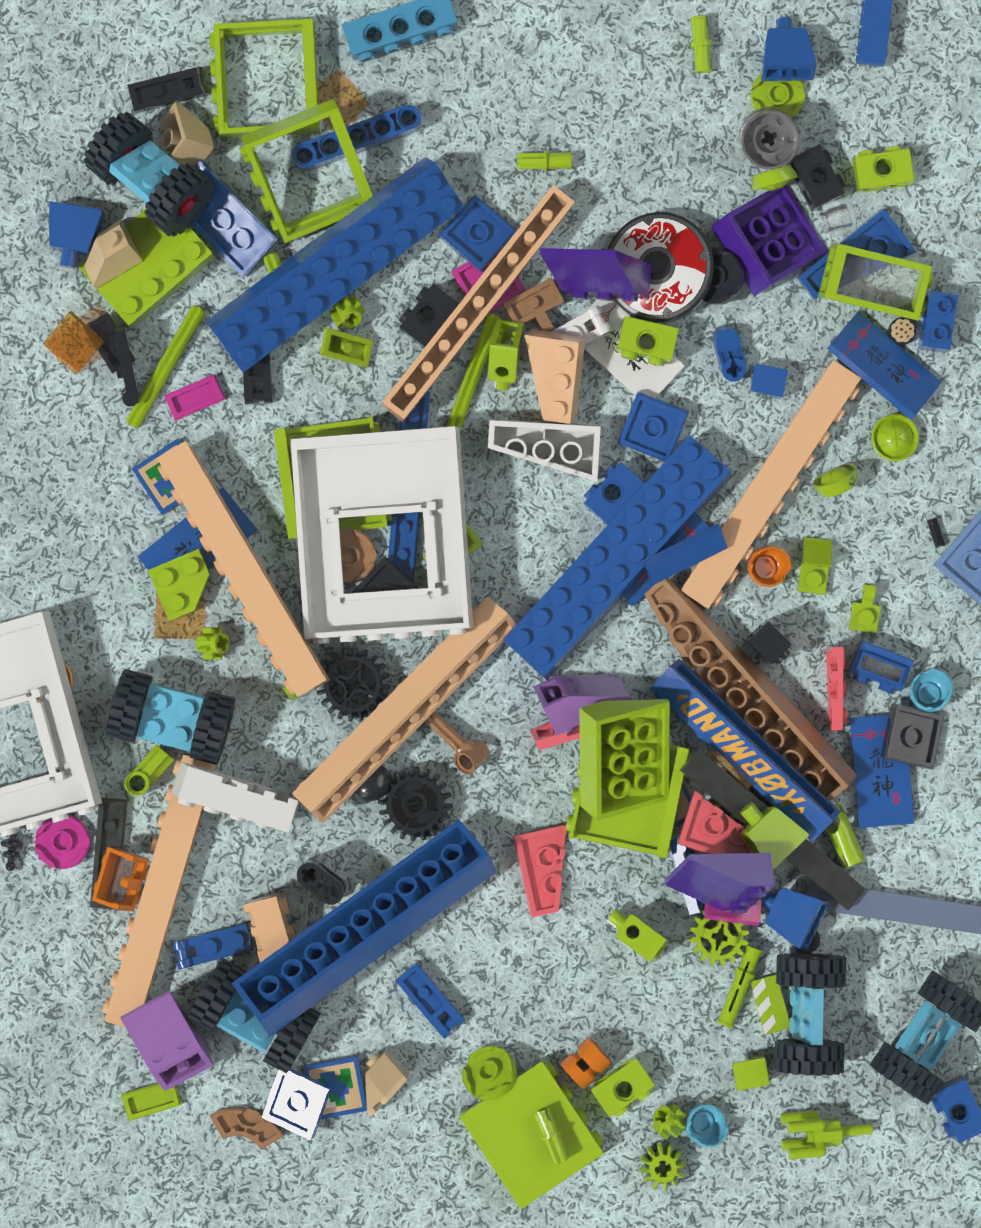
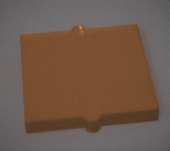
(346, 96)
(73, 342)
(185, 627)
(727, 767)

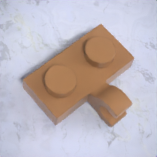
(535, 304)

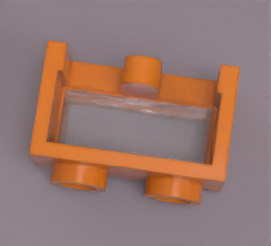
(120, 879)

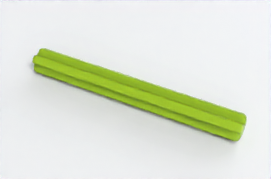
(165, 366)
(473, 373)

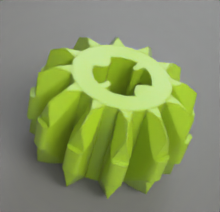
(670, 1171)

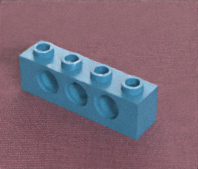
(384, 22)

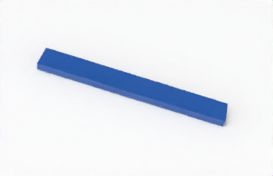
(406, 525)

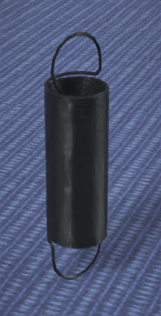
(935, 532)

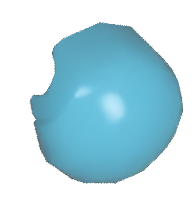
(934, 697)
(701, 1131)

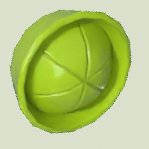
(773, 179)
(895, 437)
(836, 480)

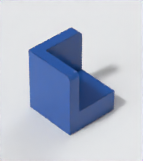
(768, 380)

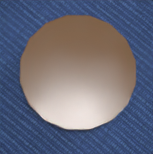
(357, 554)

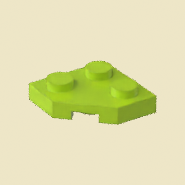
(180, 583)

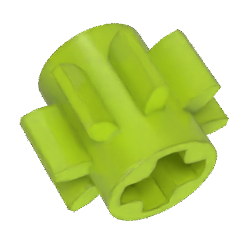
(347, 312)
(212, 643)
(669, 1121)

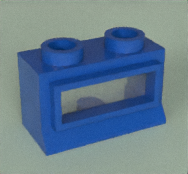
(880, 667)

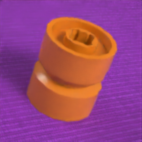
(593, 1056)

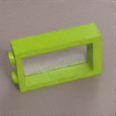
(876, 281)

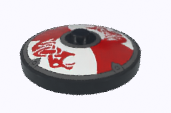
(679, 260)

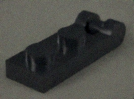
(167, 89)
(124, 367)
(258, 373)

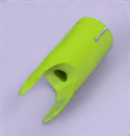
(845, 841)

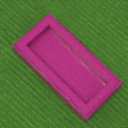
(195, 397)

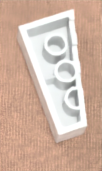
(551, 444)
(234, 796)

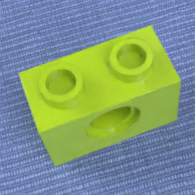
(868, 178)
(663, 337)
(631, 1072)

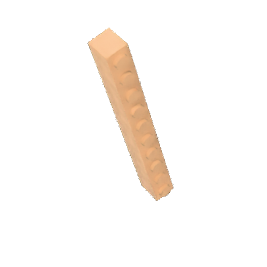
(477, 303)
(771, 483)
(243, 569)
(403, 711)
(155, 903)

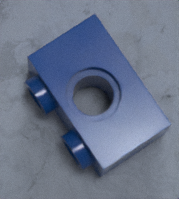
(938, 322)
(628, 485)
(958, 1092)

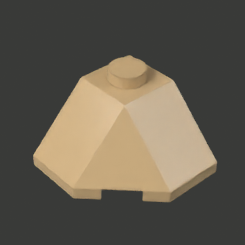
(185, 136)
(111, 254)
(383, 1079)

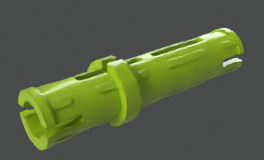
(752, 956)

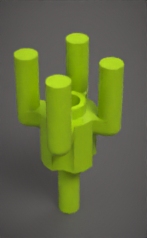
(818, 1133)

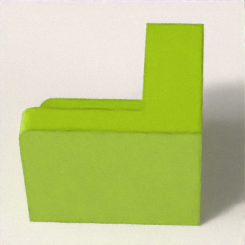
(750, 1073)

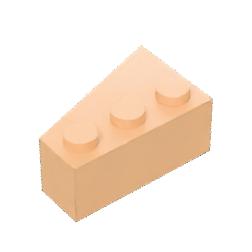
(557, 373)
(269, 923)

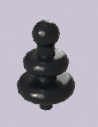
(11, 852)

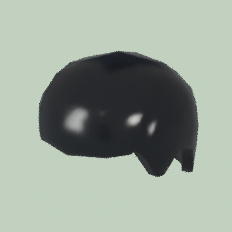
(375, 786)

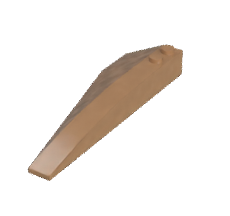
(748, 690)

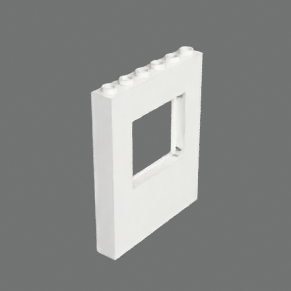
(380, 477)
(31, 670)

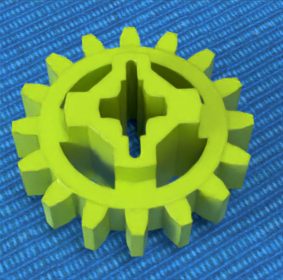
(715, 950)

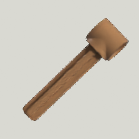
(468, 754)

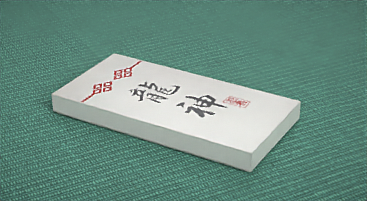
(632, 374)

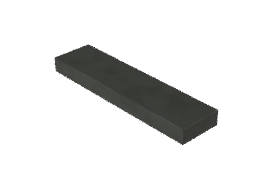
(109, 833)

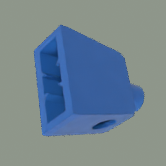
(787, 53)
(73, 230)
(794, 915)

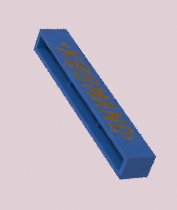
(744, 749)

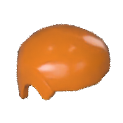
(760, 562)

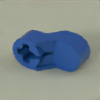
(734, 365)

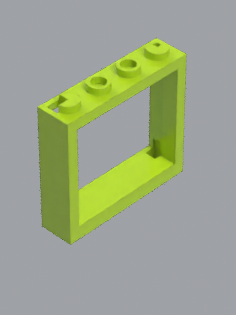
(218, 68)
(321, 217)

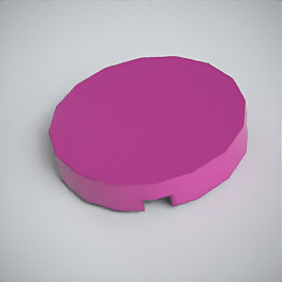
(72, 837)

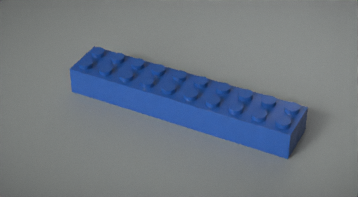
(334, 264)
(615, 557)
(364, 927)

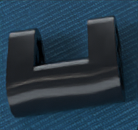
(311, 883)

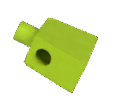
(505, 353)
(771, 832)
(649, 941)

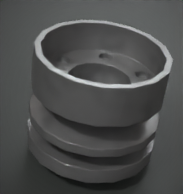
(785, 141)

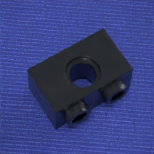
(817, 193)
(430, 298)
(768, 643)

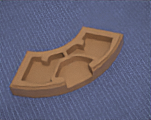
(246, 1123)

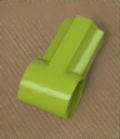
(150, 769)

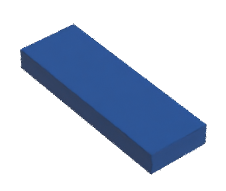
(685, 554)

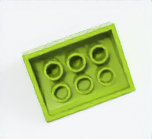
(164, 270)
(623, 755)

